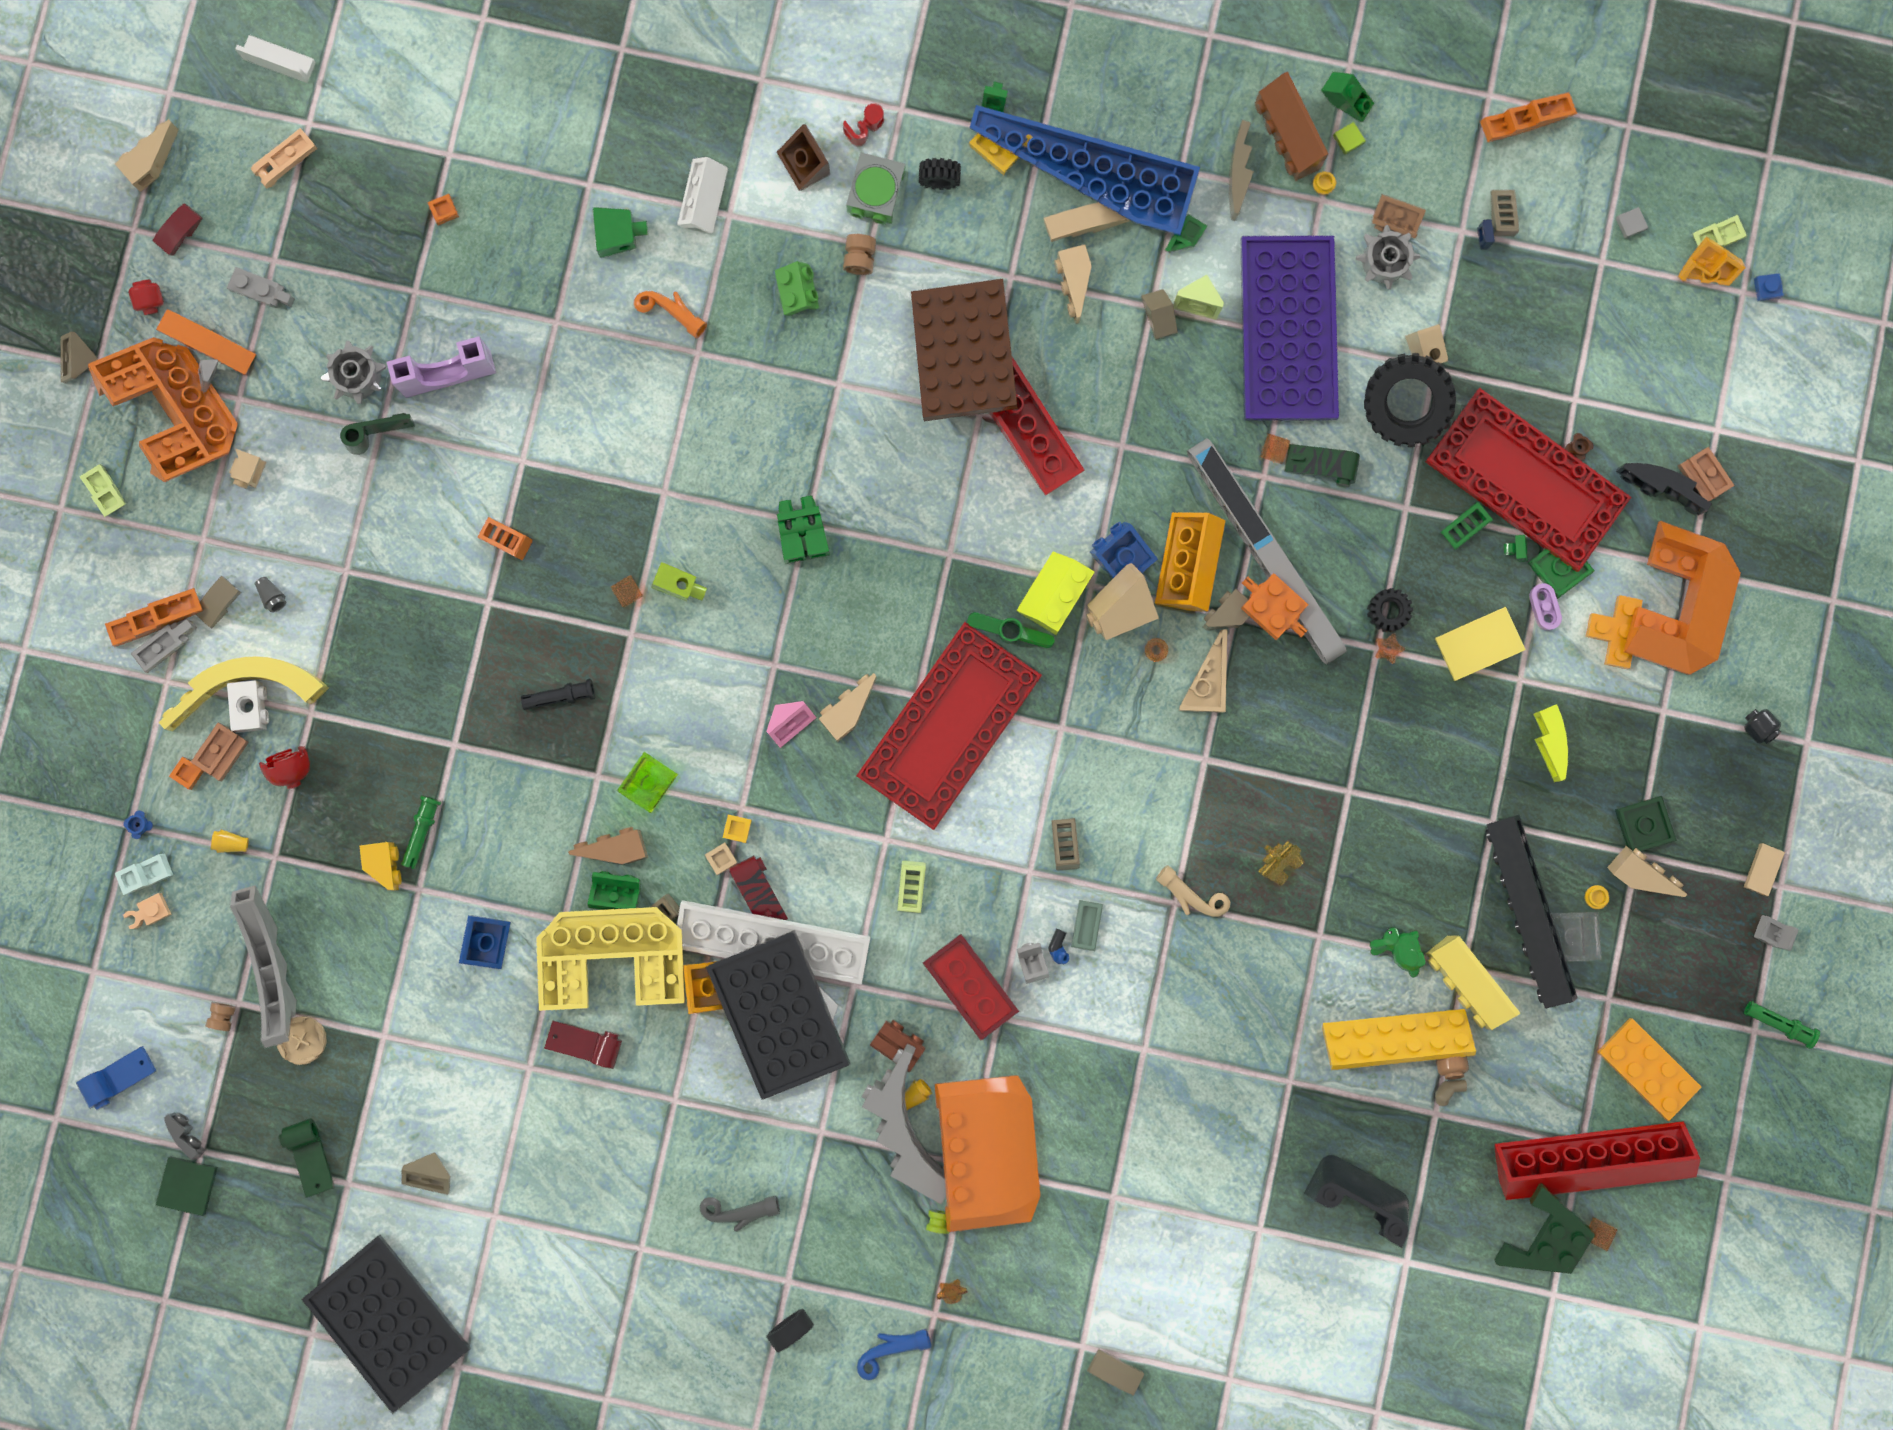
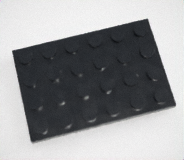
(778, 1015)
(386, 1324)

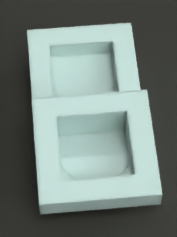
(144, 874)

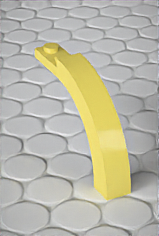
(237, 670)

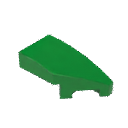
(1190, 235)

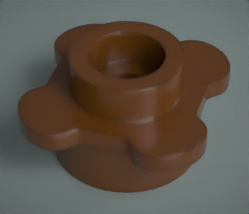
(1586, 446)

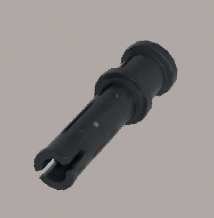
(569, 693)

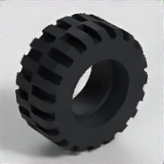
(1418, 430)

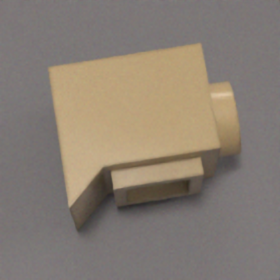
(247, 469)

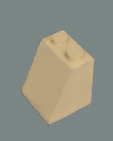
(1122, 604)

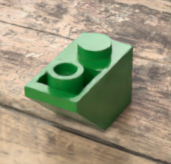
(1348, 95)

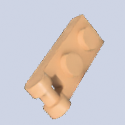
(283, 158)

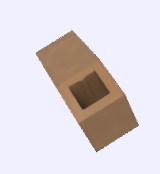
(620, 849)

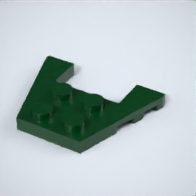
(1557, 1244)

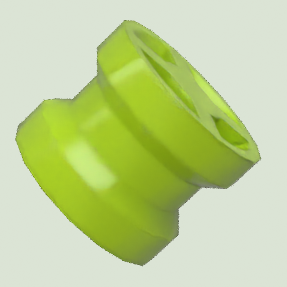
(937, 1222)

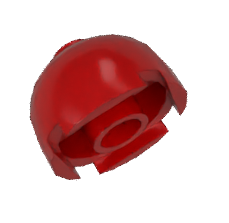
(286, 767)

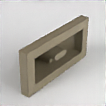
(74, 356)
(426, 1174)

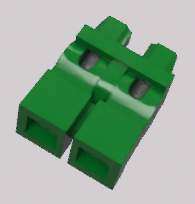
(815, 539)

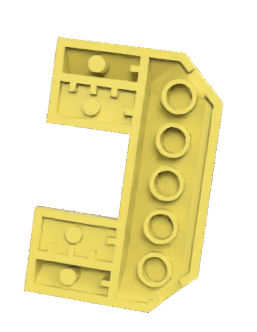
(609, 934)

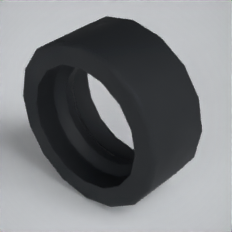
(790, 1330)

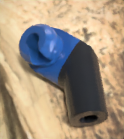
(1056, 948)

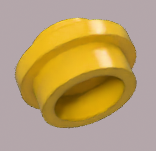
(1324, 183)
(1596, 897)

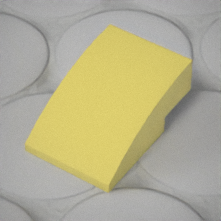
(1480, 644)

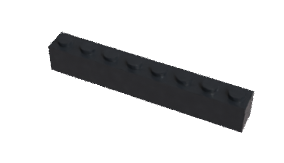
(1531, 911)

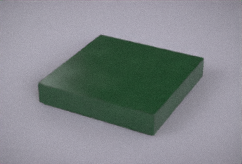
(1646, 824)
(186, 1186)

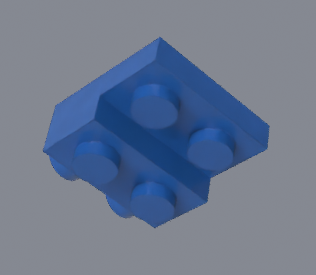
(1122, 548)

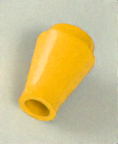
(224, 841)
(917, 1093)

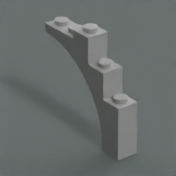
(268, 964)
(911, 1163)

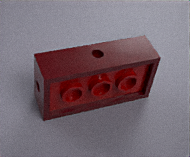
(970, 987)

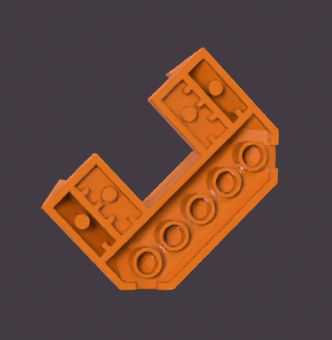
(200, 419)
(1699, 633)

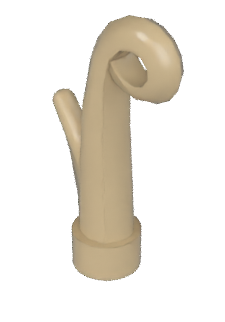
(1186, 896)

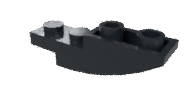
(1656, 479)

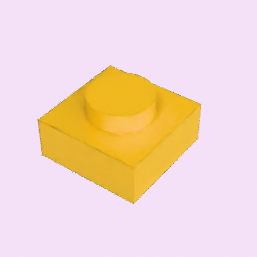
(737, 828)

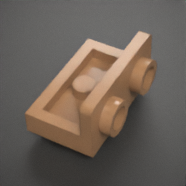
(1398, 215)

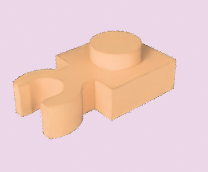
(150, 910)

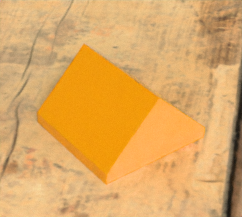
(700, 989)

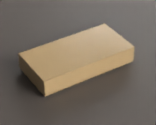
(1764, 869)

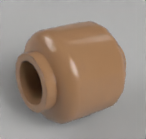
(1452, 1067)

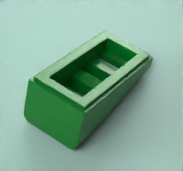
(1480, 511)

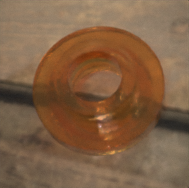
(1163, 650)

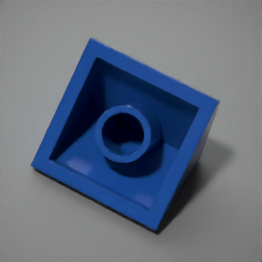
(484, 942)

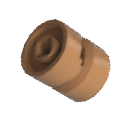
(859, 250)

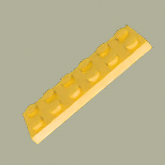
(1398, 1039)

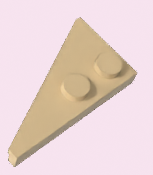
(1209, 686)

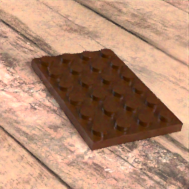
(963, 350)

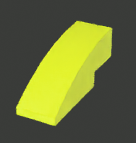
(1553, 742)

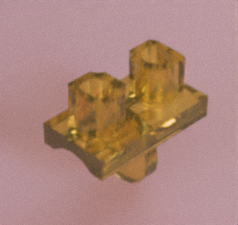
(1278, 859)

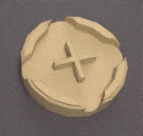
(305, 1041)

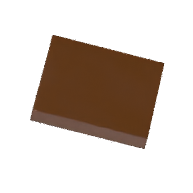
(803, 159)

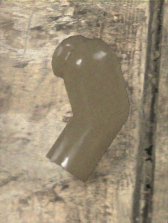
(1447, 1089)

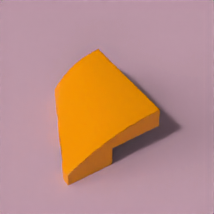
(1712, 264)

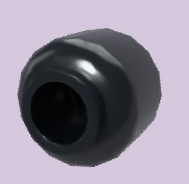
(1762, 726)

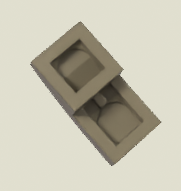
(217, 601)
(1115, 1372)

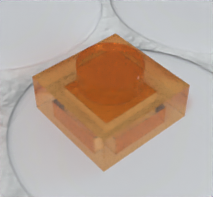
(1274, 448)
(1603, 1234)

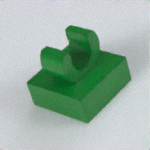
(995, 97)
(1518, 548)

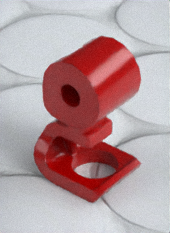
(872, 120)

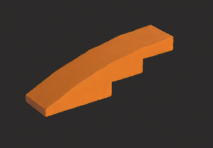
(1528, 117)
(205, 341)
(153, 617)

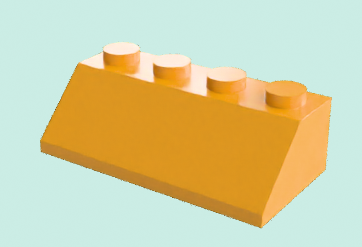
(1190, 561)

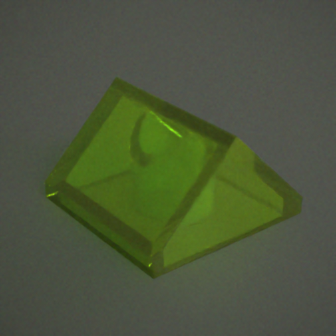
(647, 782)

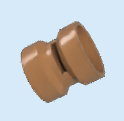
(220, 1016)

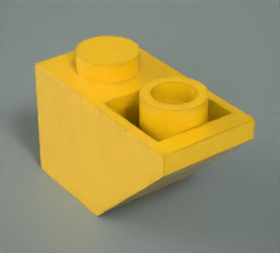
(380, 863)

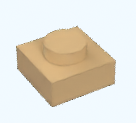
(721, 858)

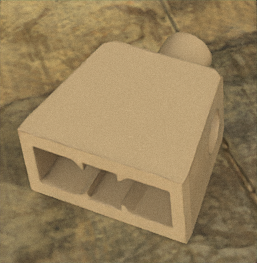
(1428, 342)

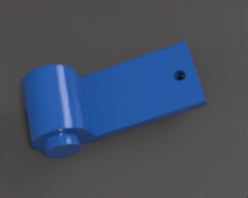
(115, 1078)

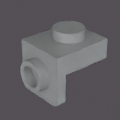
(1775, 933)
(1032, 962)

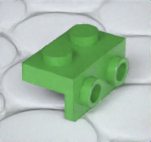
(796, 288)

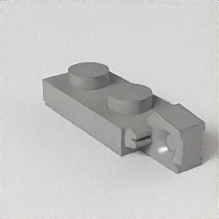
(258, 288)
(163, 645)

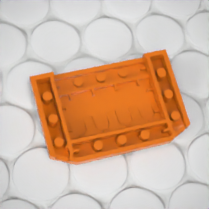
(988, 1152)

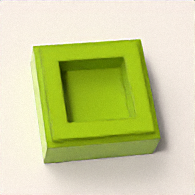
(1349, 138)

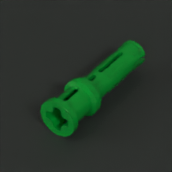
(423, 820)
(1792, 1028)

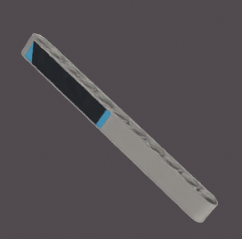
(1264, 545)

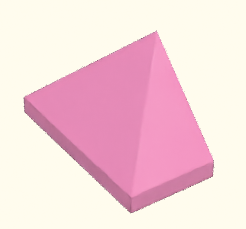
(788, 721)

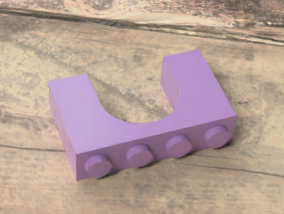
(416, 378)

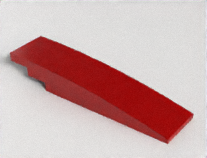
(1037, 438)

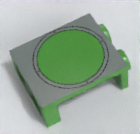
(875, 188)

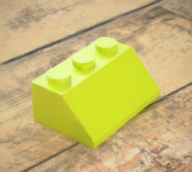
(1055, 592)

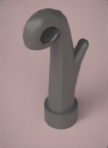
(745, 1214)

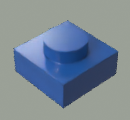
(1768, 287)

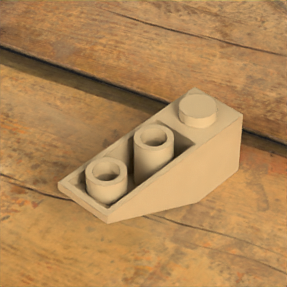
(147, 159)
(1075, 271)
(846, 713)
(1640, 875)

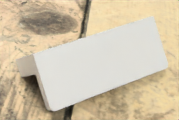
(277, 58)
(702, 194)

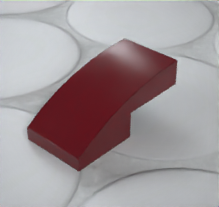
(176, 229)

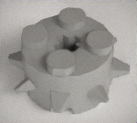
(1397, 248)
(352, 359)

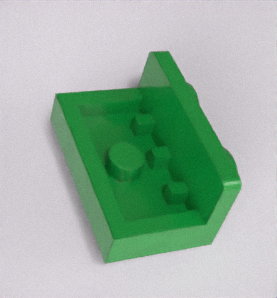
(613, 891)

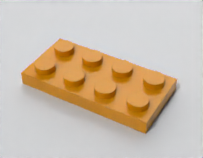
(1649, 1069)

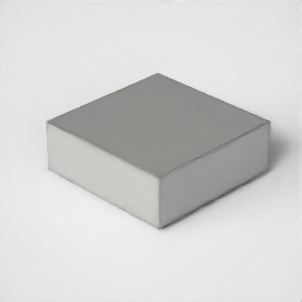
(1631, 222)

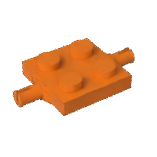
(1274, 606)

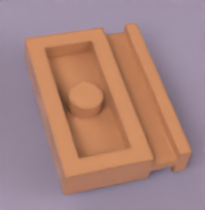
(1707, 473)
(219, 751)

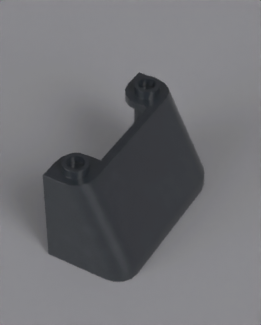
(1339, 1178)

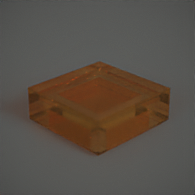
(626, 591)

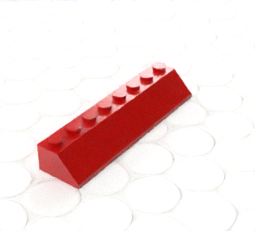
(1597, 1160)

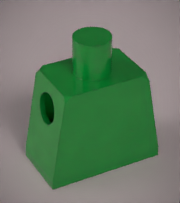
(616, 230)

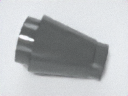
(270, 595)

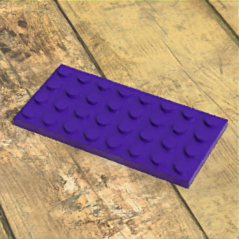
(1289, 328)

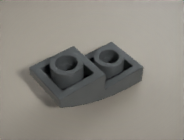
(179, 1128)

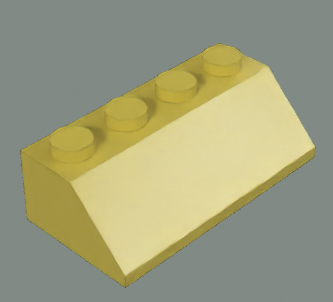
(1471, 982)

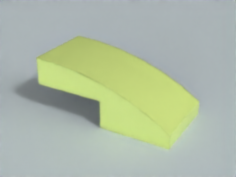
(1722, 233)
(103, 490)

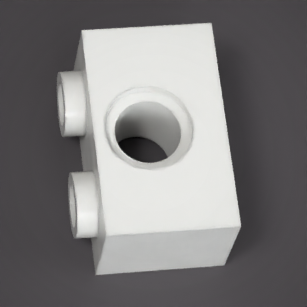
(238, 695)

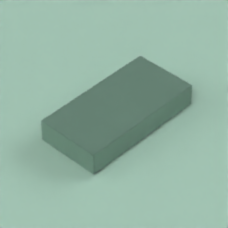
(1087, 925)

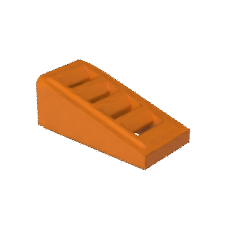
(519, 544)

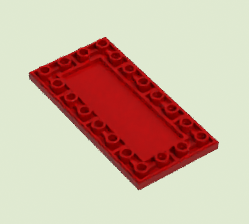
(1528, 479)
(949, 726)

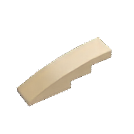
(1082, 220)

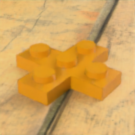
(1614, 630)

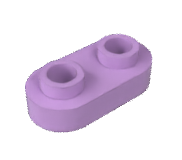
(1548, 606)

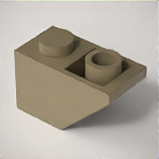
(1228, 614)

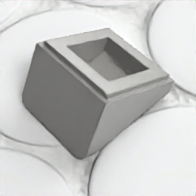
(206, 372)

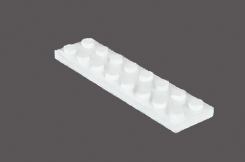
(728, 932)

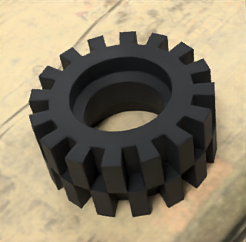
(939, 173)
(1390, 596)

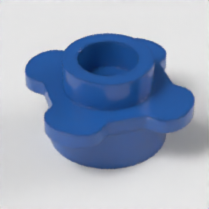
(130, 824)

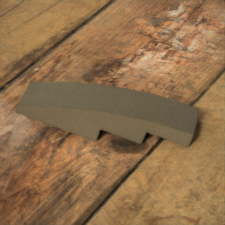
(1238, 175)

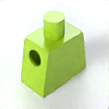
(667, 579)

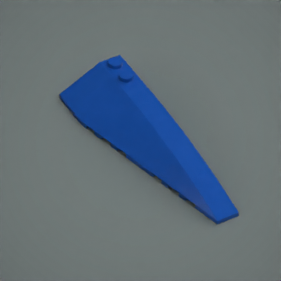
(1126, 180)

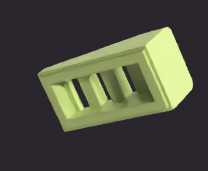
(915, 866)

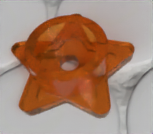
(1393, 644)
(951, 1292)

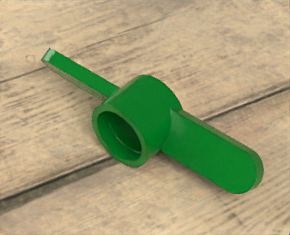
(995, 626)

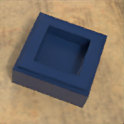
(1485, 234)

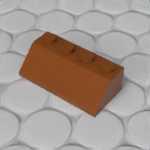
(1291, 127)

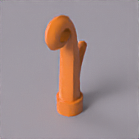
(693, 324)

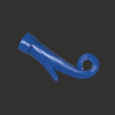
(894, 1345)

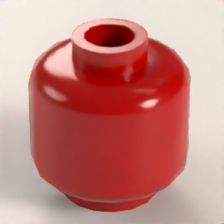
(146, 296)

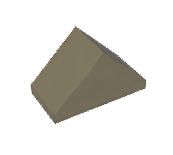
(1160, 313)

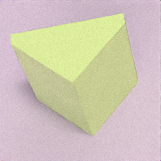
(1199, 299)

